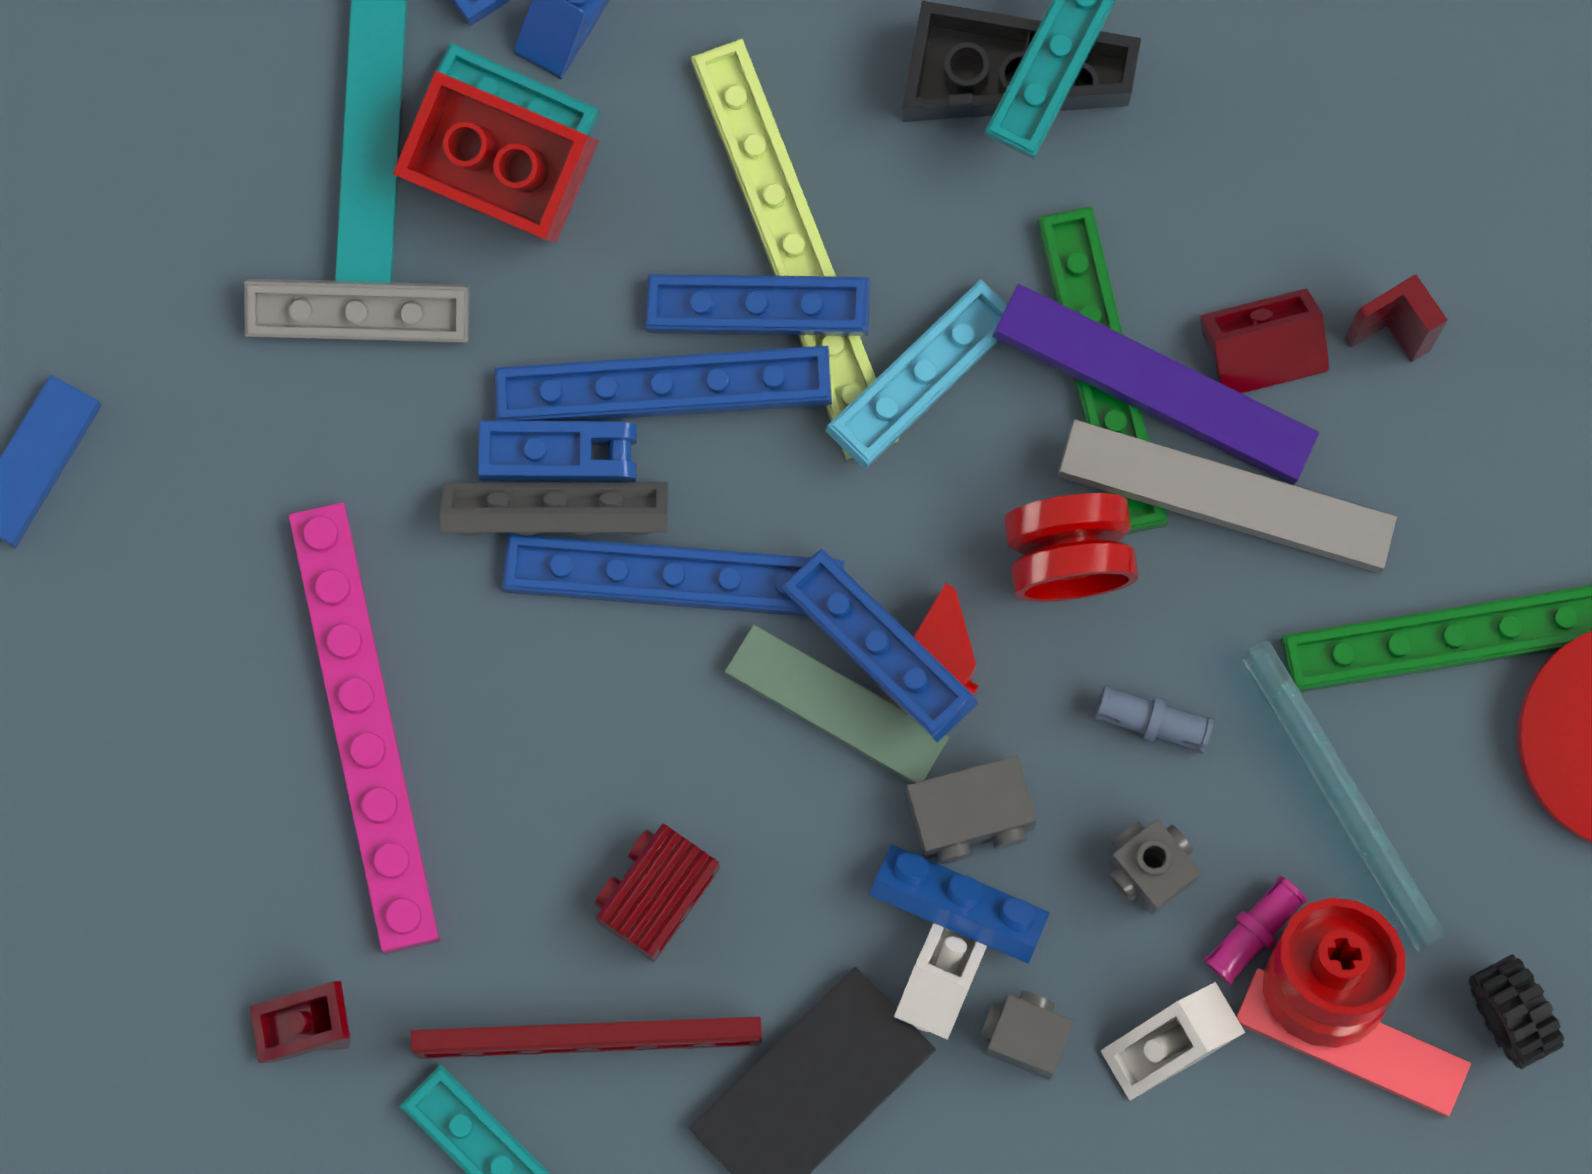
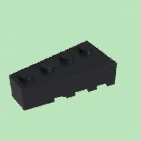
(970, 56)

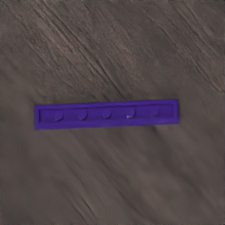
(1156, 384)

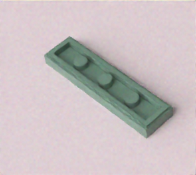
(834, 705)

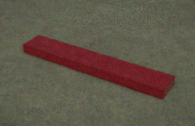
(586, 1037)

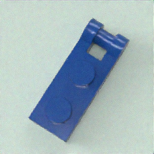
(555, 451)

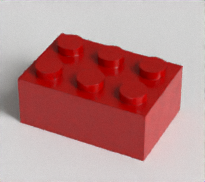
(495, 157)

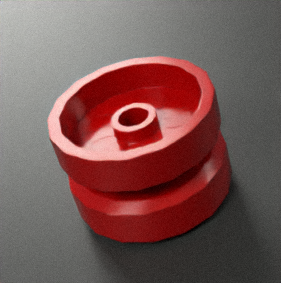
(1071, 547)
(1334, 972)

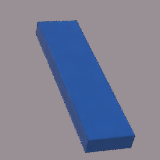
(758, 305)
(879, 645)

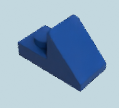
(556, 32)

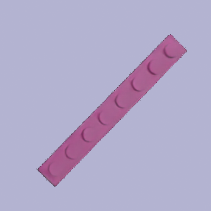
(364, 728)

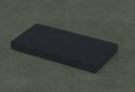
(814, 1084)

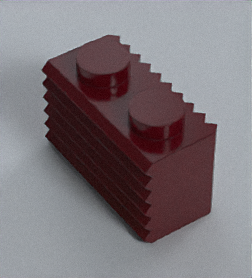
(656, 890)

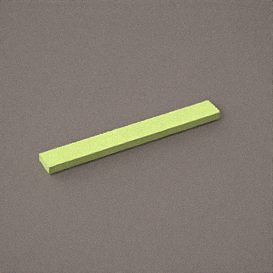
(775, 199)

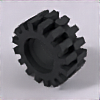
(1516, 1011)

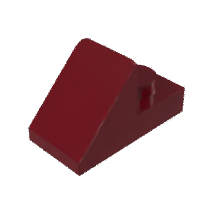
(301, 1023)

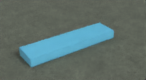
(919, 376)

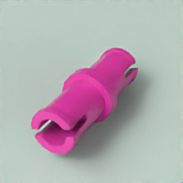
(1255, 930)

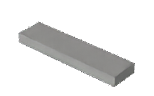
(356, 310)

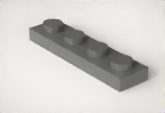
(554, 507)

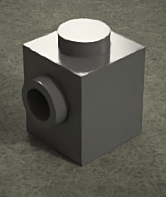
(1027, 1033)

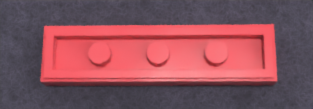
(1381, 1058)

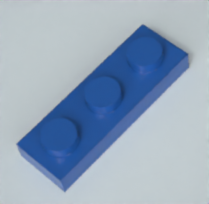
(959, 903)

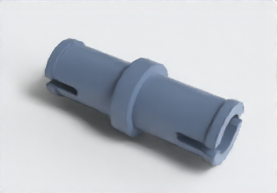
(1154, 719)

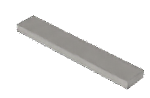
(1227, 496)

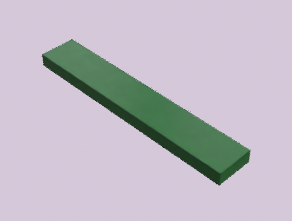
(1083, 284)
(1437, 639)

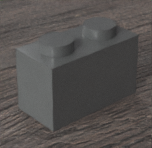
(971, 809)

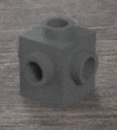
(1152, 886)

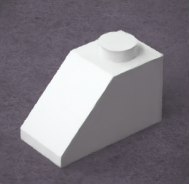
(940, 981)
(1172, 1040)

